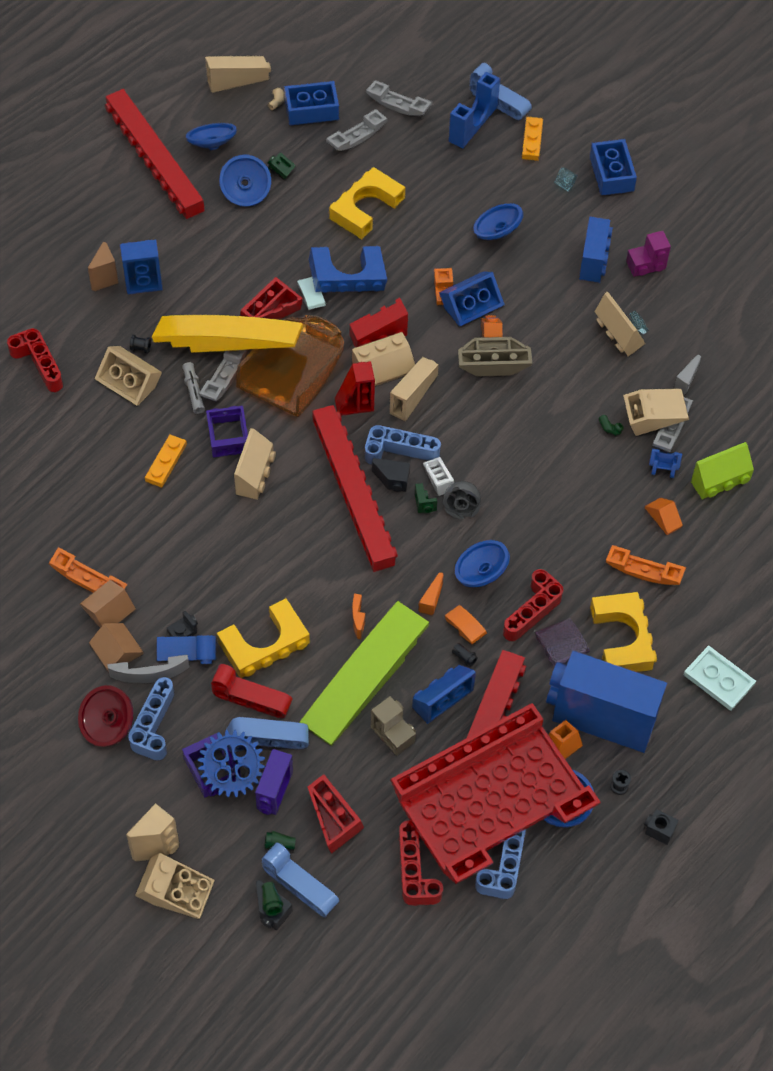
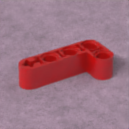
(32, 343)
(530, 608)
(249, 694)
(412, 862)

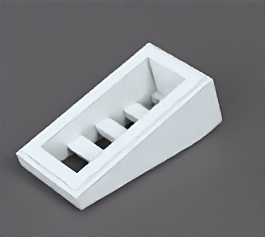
(435, 475)

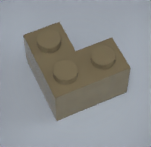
(390, 727)

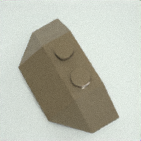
(494, 356)

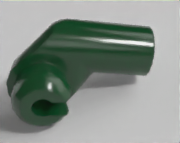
(610, 428)

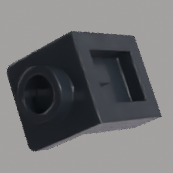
(184, 627)

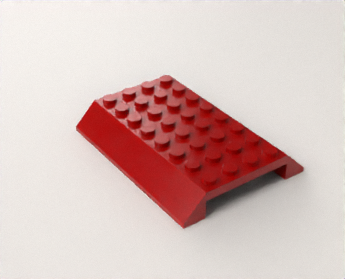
(489, 791)

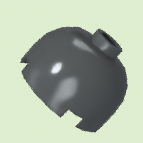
(462, 499)

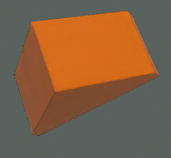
(665, 514)

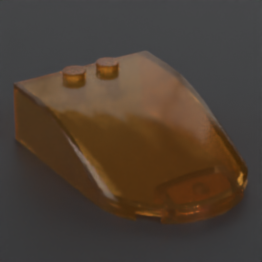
(296, 374)

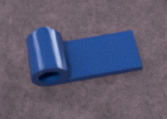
(196, 647)

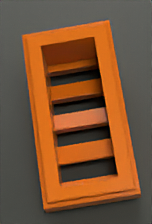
(429, 600)

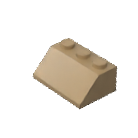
(618, 325)
(389, 357)
(127, 374)
(254, 465)
(153, 835)

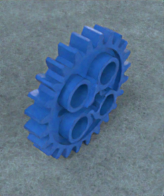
(212, 766)

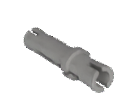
(197, 402)

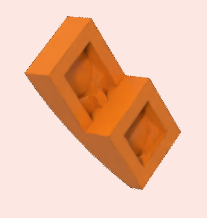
(443, 279)
(358, 617)
(466, 624)

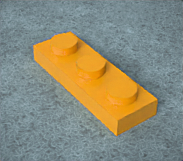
(532, 138)
(165, 460)

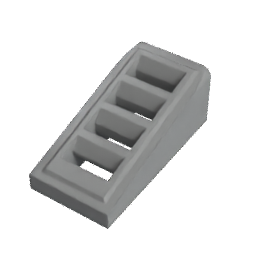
(686, 376)

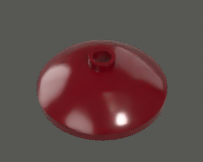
(96, 715)

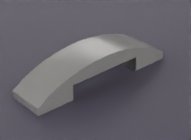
(397, 102)
(371, 124)
(223, 376)
(668, 435)
(149, 674)

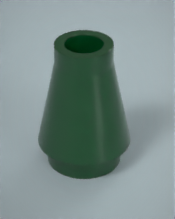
(275, 837)
(271, 900)

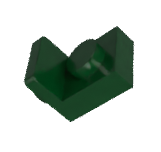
(281, 165)
(422, 502)

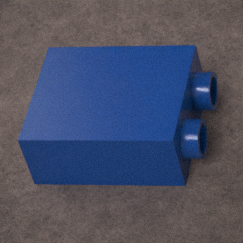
(605, 700)

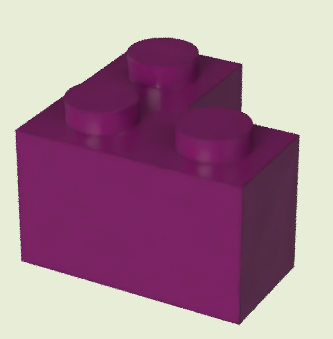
(651, 256)

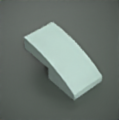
(311, 298)

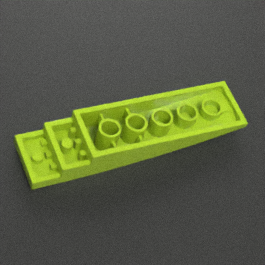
(365, 673)

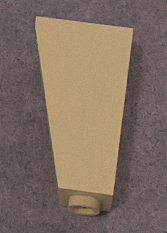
(235, 71)
(412, 388)

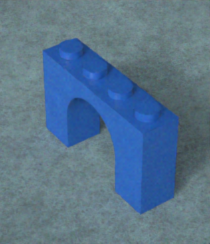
(466, 120)
(329, 279)

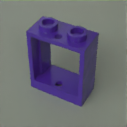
(227, 446)
(192, 754)
(274, 782)

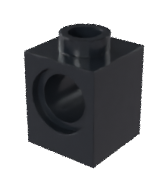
(662, 835)

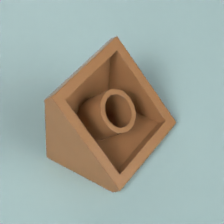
(103, 269)
(108, 604)
(115, 644)

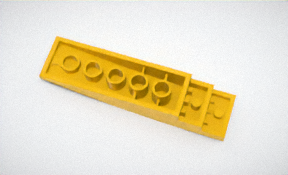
(225, 332)

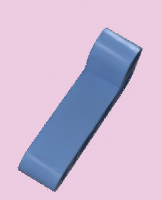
(508, 101)
(426, 446)
(155, 716)
(270, 733)
(504, 875)
(298, 881)

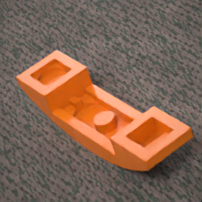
(644, 569)
(79, 573)

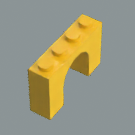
(372, 184)
(629, 610)
(248, 659)

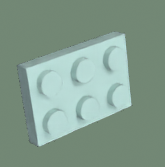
(719, 678)

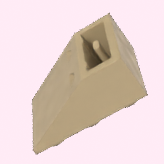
(655, 409)
(174, 886)

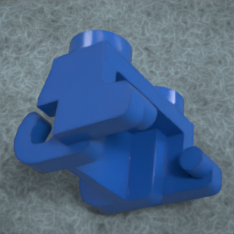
(664, 460)

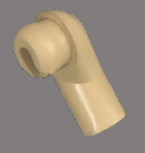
(278, 99)

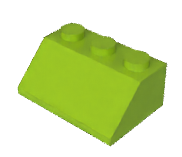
(722, 471)

